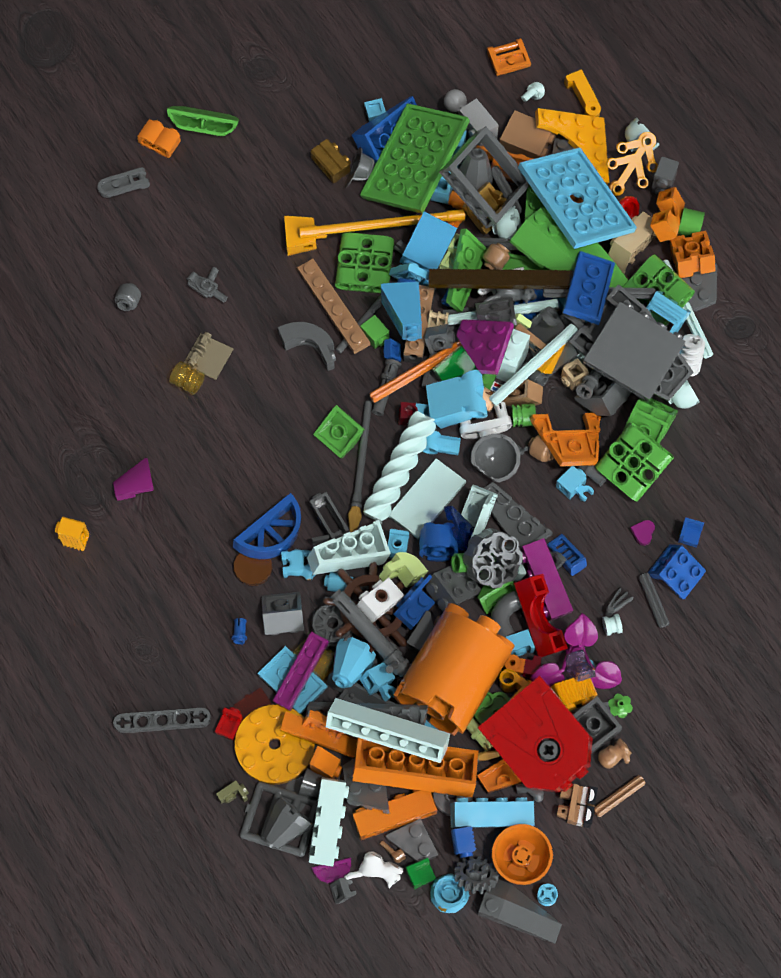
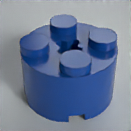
(437, 541)

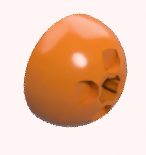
(517, 844)

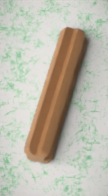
(619, 796)

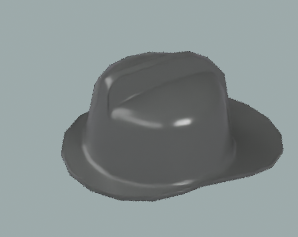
(361, 167)

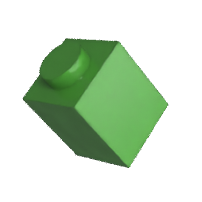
(375, 331)

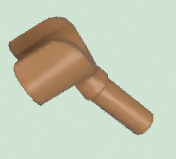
(398, 856)

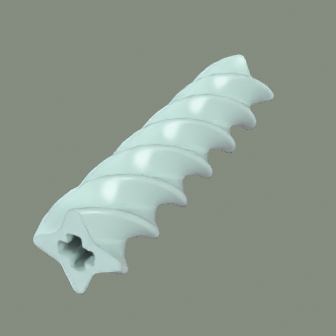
(396, 471)

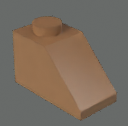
(525, 393)

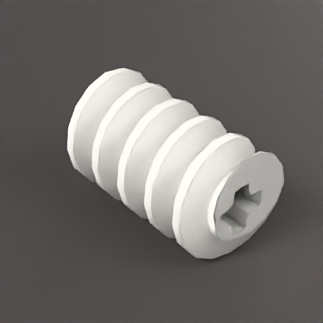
(693, 352)

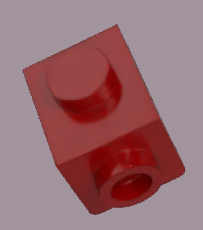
(229, 723)

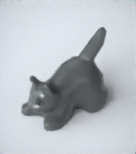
(516, 294)

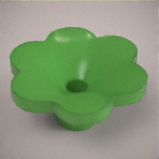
(620, 710)

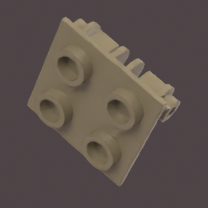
(208, 355)

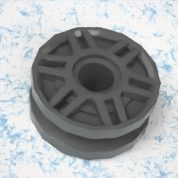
(321, 620)

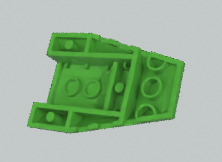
(547, 246)

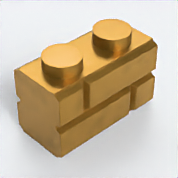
(330, 160)

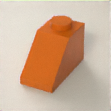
(325, 763)

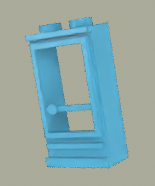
(669, 310)

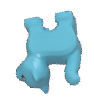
(296, 567)

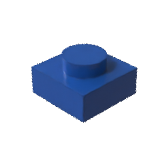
(392, 350)

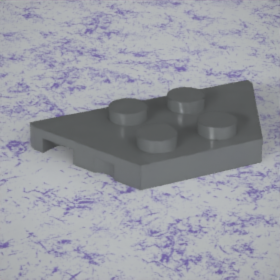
(705, 289)
(365, 794)

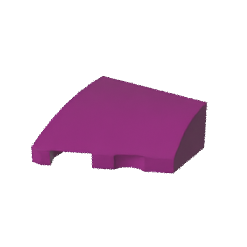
(134, 481)

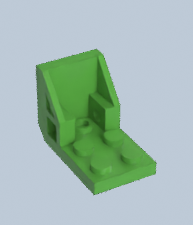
(652, 418)

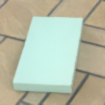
(427, 498)

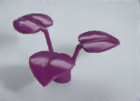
(580, 634)

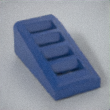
(574, 564)

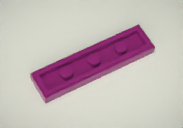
(300, 671)

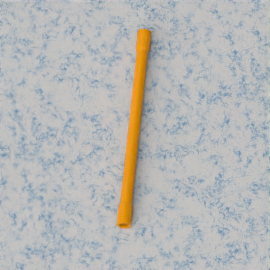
(312, 231)

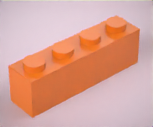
(402, 812)

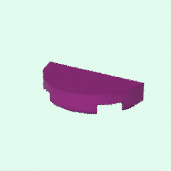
(332, 873)

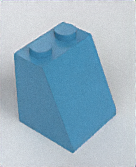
(428, 242)
(404, 308)

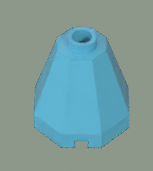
(351, 661)

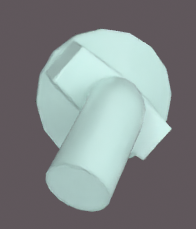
(535, 91)

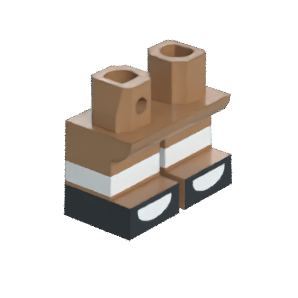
(581, 805)

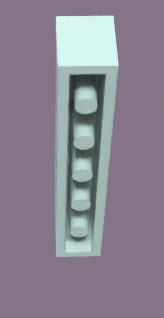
(387, 730)

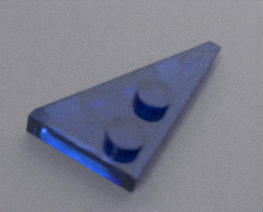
(463, 529)

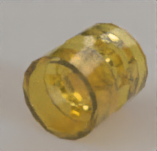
(189, 379)

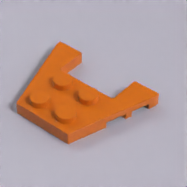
(570, 446)

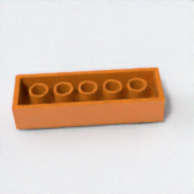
(400, 769)

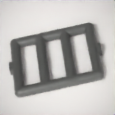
(278, 792)

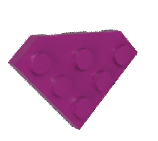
(485, 343)

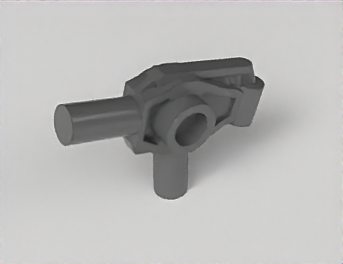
(206, 286)

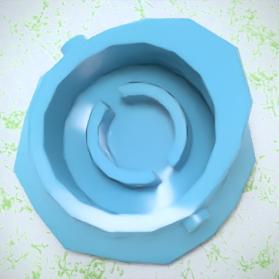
(447, 895)

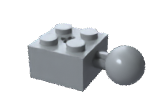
(456, 101)

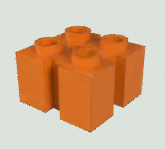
(692, 254)

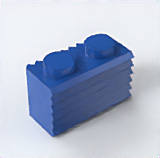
(463, 841)

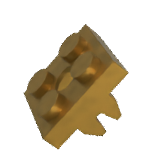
(493, 198)

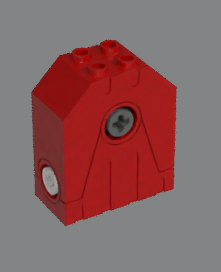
(532, 725)

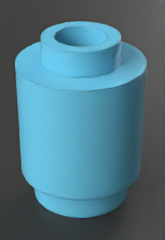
(334, 582)

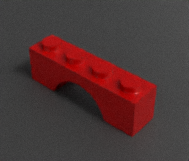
(532, 596)

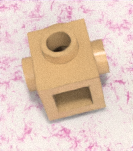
(573, 374)

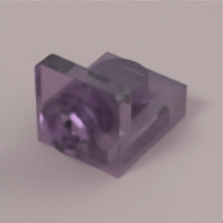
(578, 667)

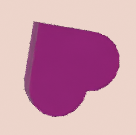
(643, 532)

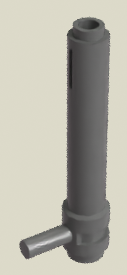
(392, 657)

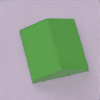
(339, 432)

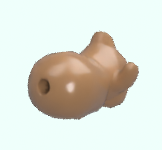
(613, 754)

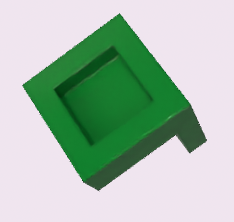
(420, 873)

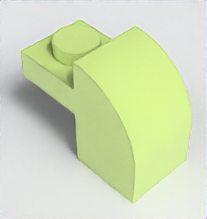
(406, 567)

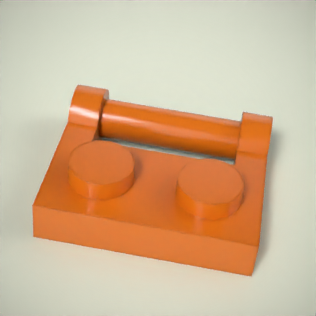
(510, 61)

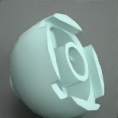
(633, 132)
(508, 224)
(684, 397)

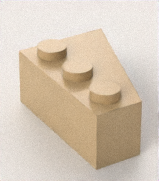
(628, 246)

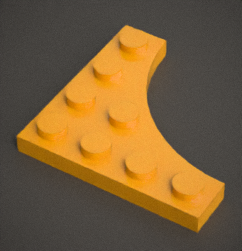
(582, 132)

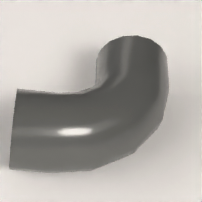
(503, 610)

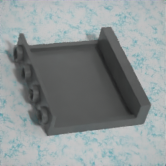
(634, 351)

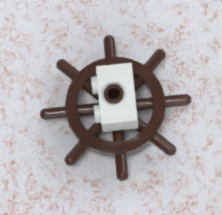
(373, 604)

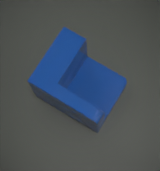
(691, 532)

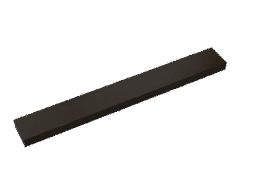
(500, 279)

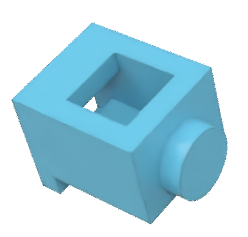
(400, 537)
(522, 642)

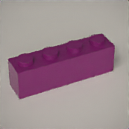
(540, 561)

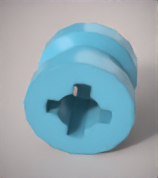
(549, 892)

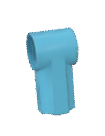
(442, 444)

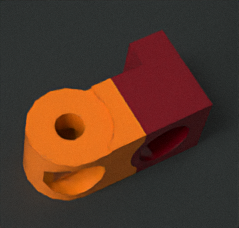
(523, 667)

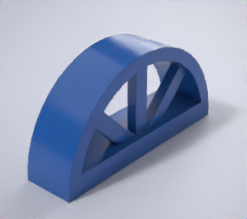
(269, 519)

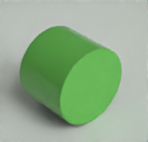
(690, 222)

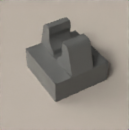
(341, 890)

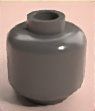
(127, 297)

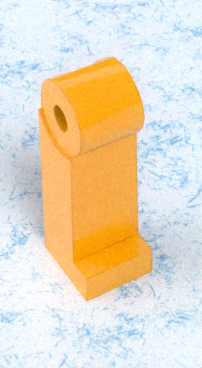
(583, 92)

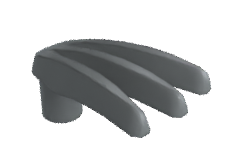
(614, 606)

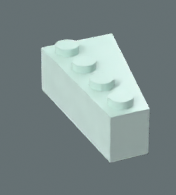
(351, 550)
(327, 821)

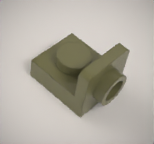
(229, 793)

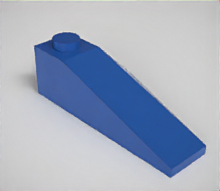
(375, 134)

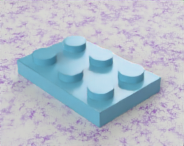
(277, 670)

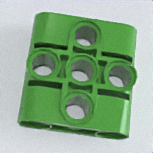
(352, 249)
(656, 274)
(655, 460)

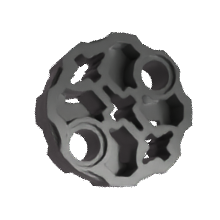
(506, 558)

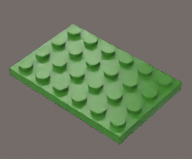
(413, 157)

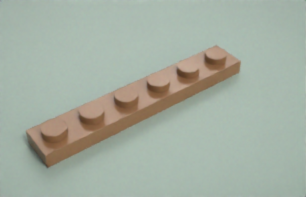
(333, 306)

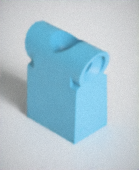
(457, 399)

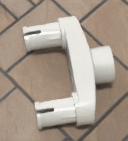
(484, 428)

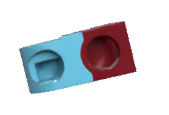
(407, 409)

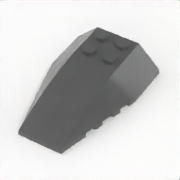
(587, 335)

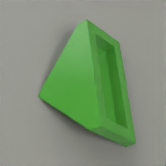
(489, 596)

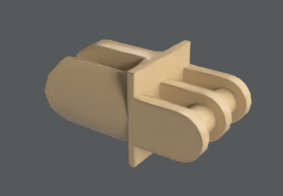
(437, 319)

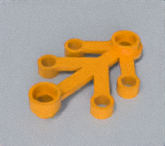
(634, 161)

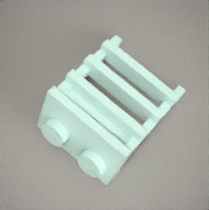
(478, 508)

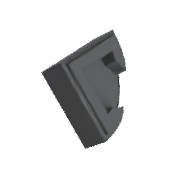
(558, 559)

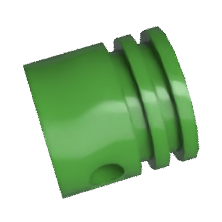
(522, 414)

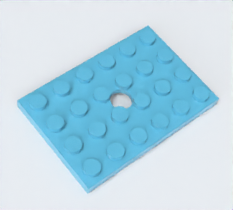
(570, 173)

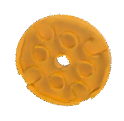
(257, 757)

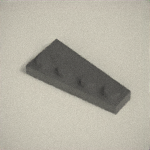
(515, 520)

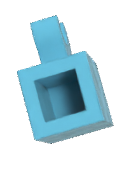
(573, 483)
(379, 680)

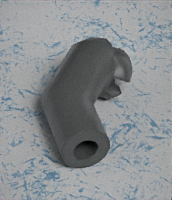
(537, 794)

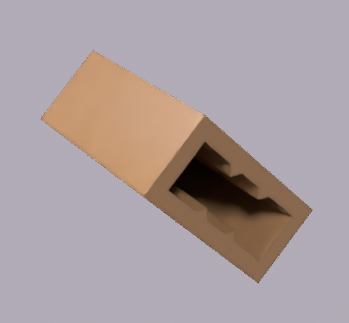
(524, 138)

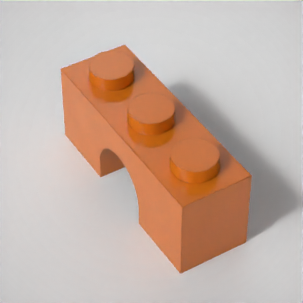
(667, 222)

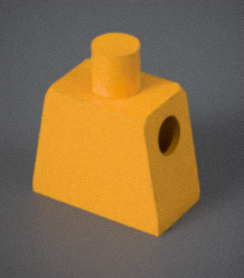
(294, 242)

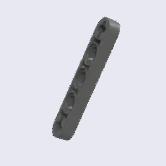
(152, 717)

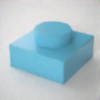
(374, 108)

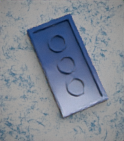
(589, 287)

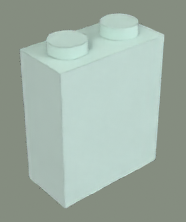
(514, 355)

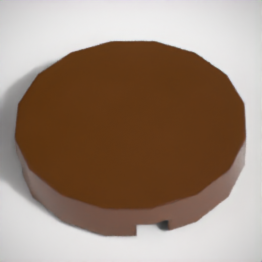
(251, 570)

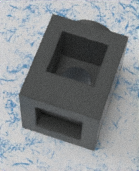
(439, 338)

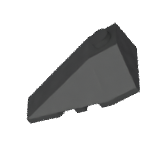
(515, 910)

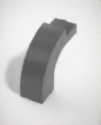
(308, 334)

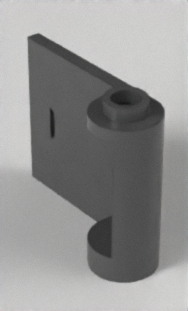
(546, 327)

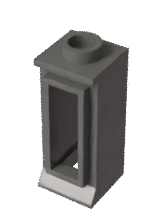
(321, 500)

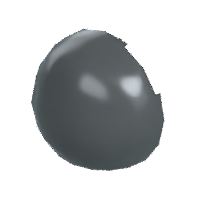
(496, 457)

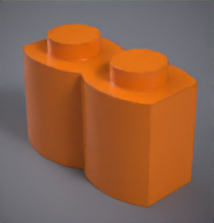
(159, 138)

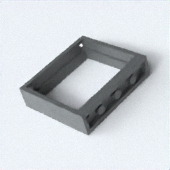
(468, 192)

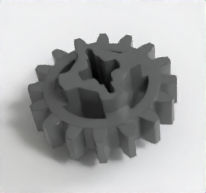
(476, 875)

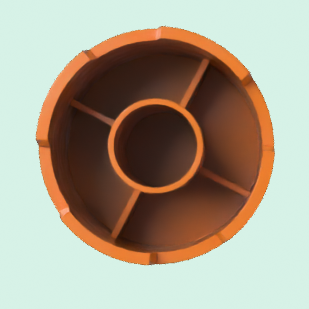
(455, 669)

